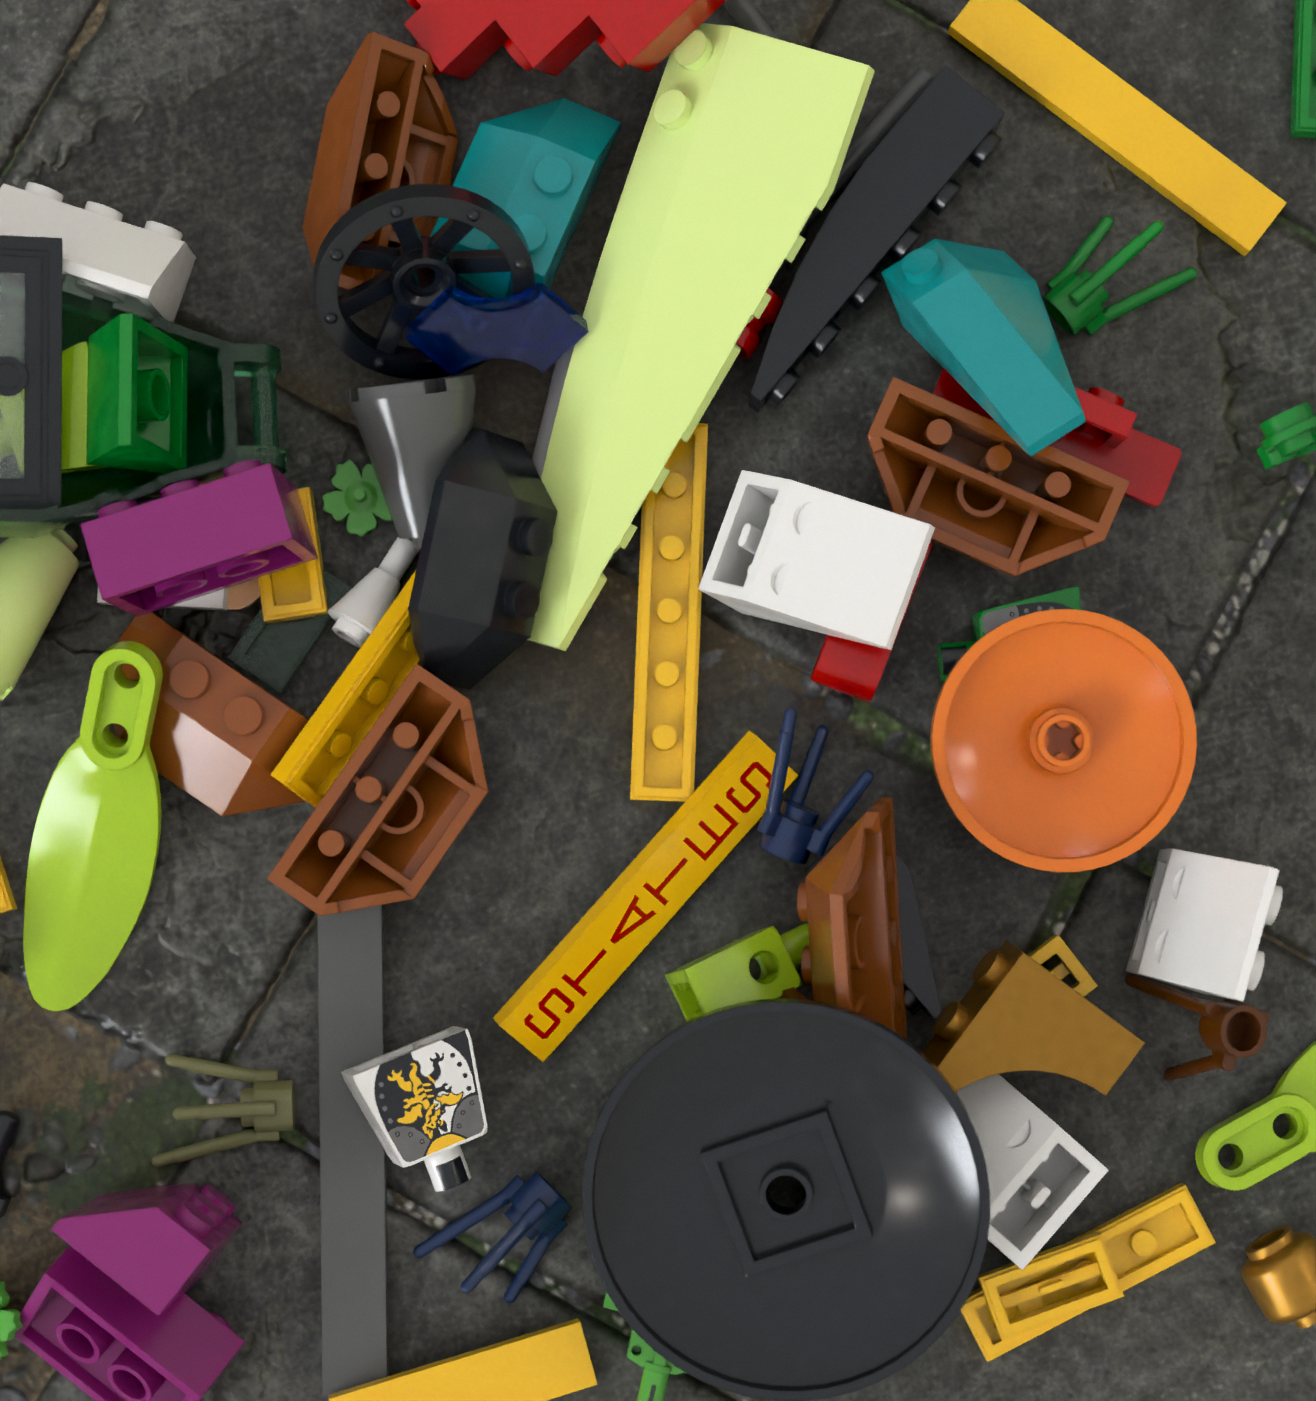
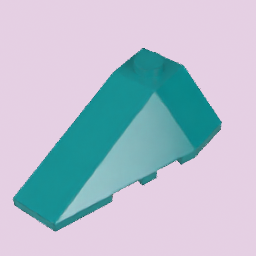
(990, 334)

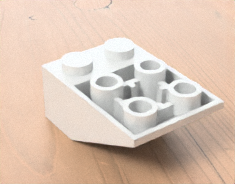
(815, 560)
(1205, 923)
(1031, 1167)

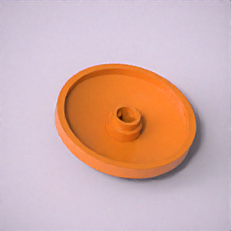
(1063, 740)

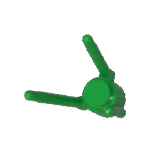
(1078, 300)

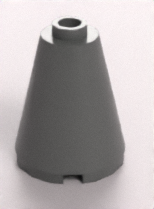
(410, 438)

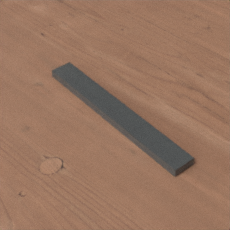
(351, 1154)

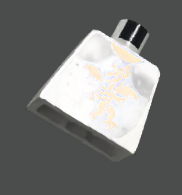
(424, 1103)

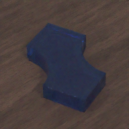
(470, 329)

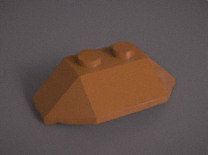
(379, 134)
(983, 487)
(213, 724)
(391, 804)
(856, 922)

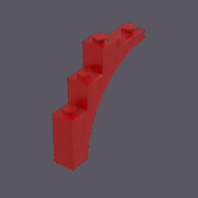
(552, 32)

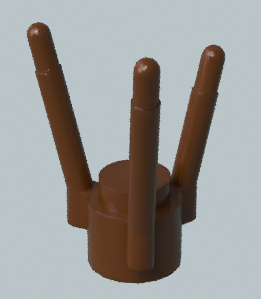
(1225, 1027)

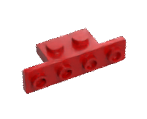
(1102, 440)

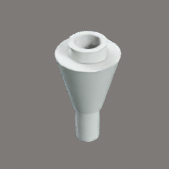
(371, 597)

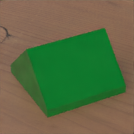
(136, 397)

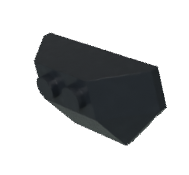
(480, 559)

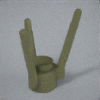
(265, 1106)

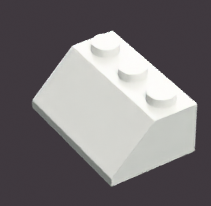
(102, 255)

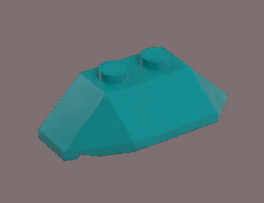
(542, 174)

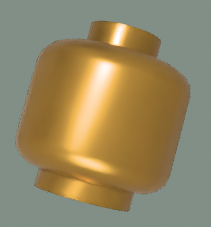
(1283, 1276)

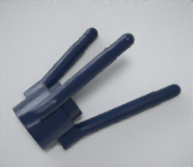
(792, 828)
(534, 1210)

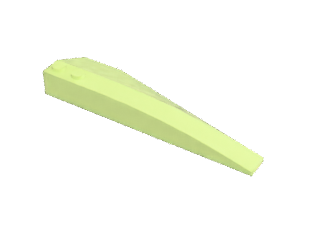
(711, 208)

